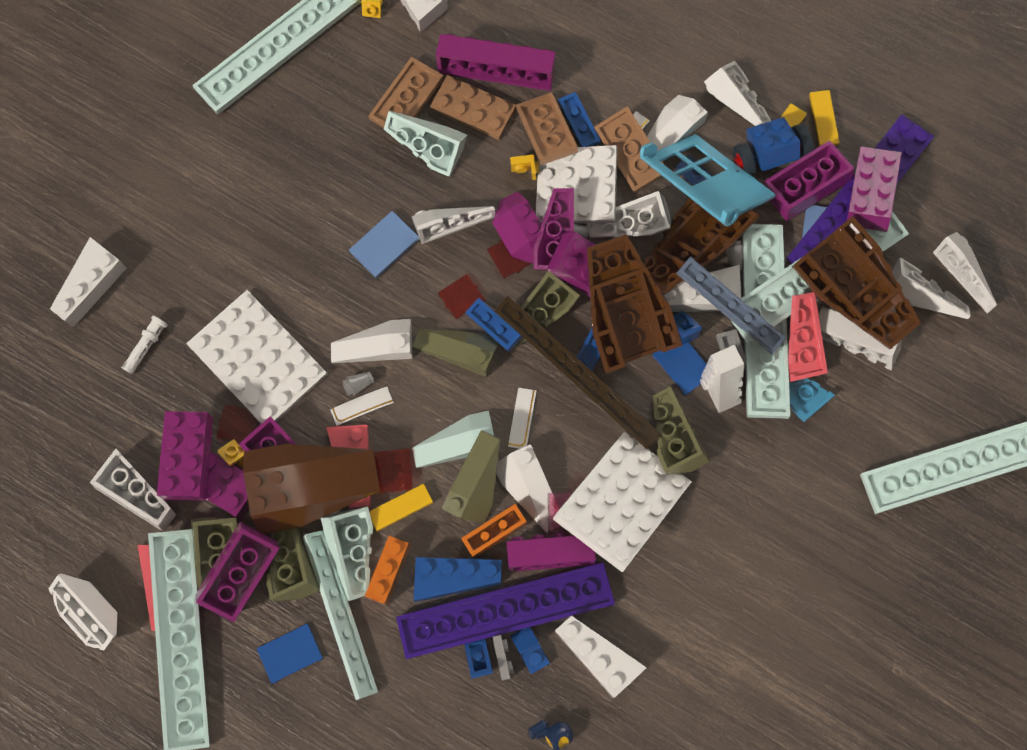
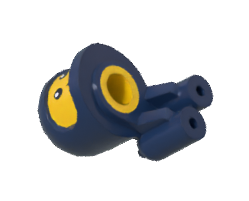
(556, 735)

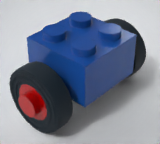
(772, 145)

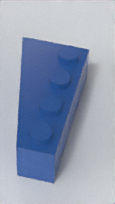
(453, 576)

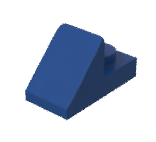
(687, 327)
(530, 650)
(478, 658)

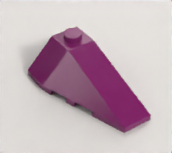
(556, 222)

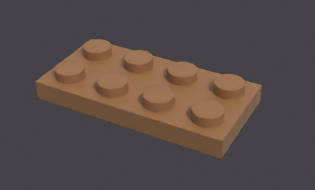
(407, 92)
(473, 107)
(546, 128)
(629, 137)

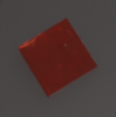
(394, 470)

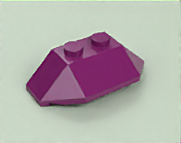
(517, 226)

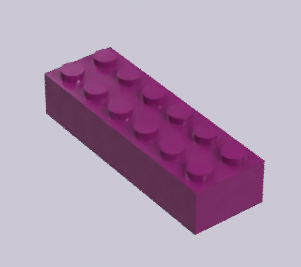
(495, 62)

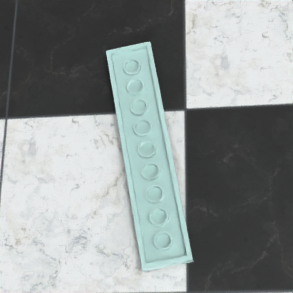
(269, 50)
(774, 297)
(765, 372)
(947, 468)
(178, 640)

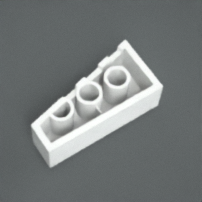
(425, 11)

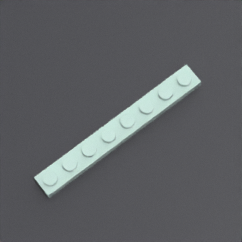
(340, 615)

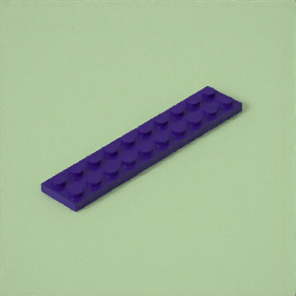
(902, 137)
(504, 611)

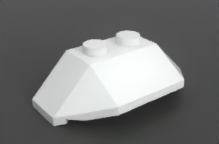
(85, 610)

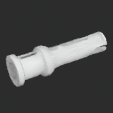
(149, 336)

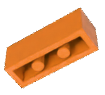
(494, 531)
(388, 570)

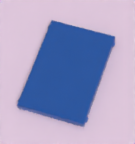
(682, 366)
(289, 653)

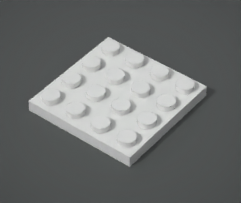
(592, 176)

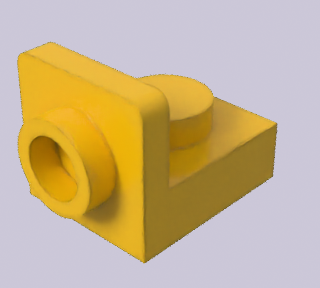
(371, 8)
(523, 163)
(232, 453)

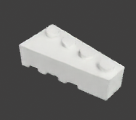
(87, 282)
(689, 300)
(840, 330)
(723, 378)
(128, 488)
(603, 659)

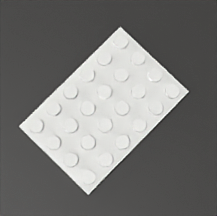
(257, 358)
(621, 502)

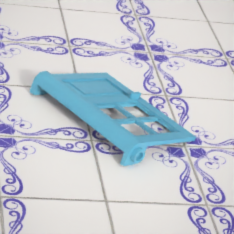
(722, 195)

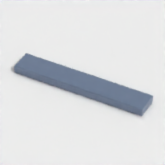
(731, 305)

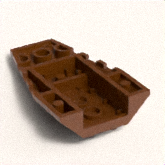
(692, 235)
(858, 283)
(626, 306)
(305, 482)

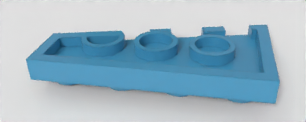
(807, 397)

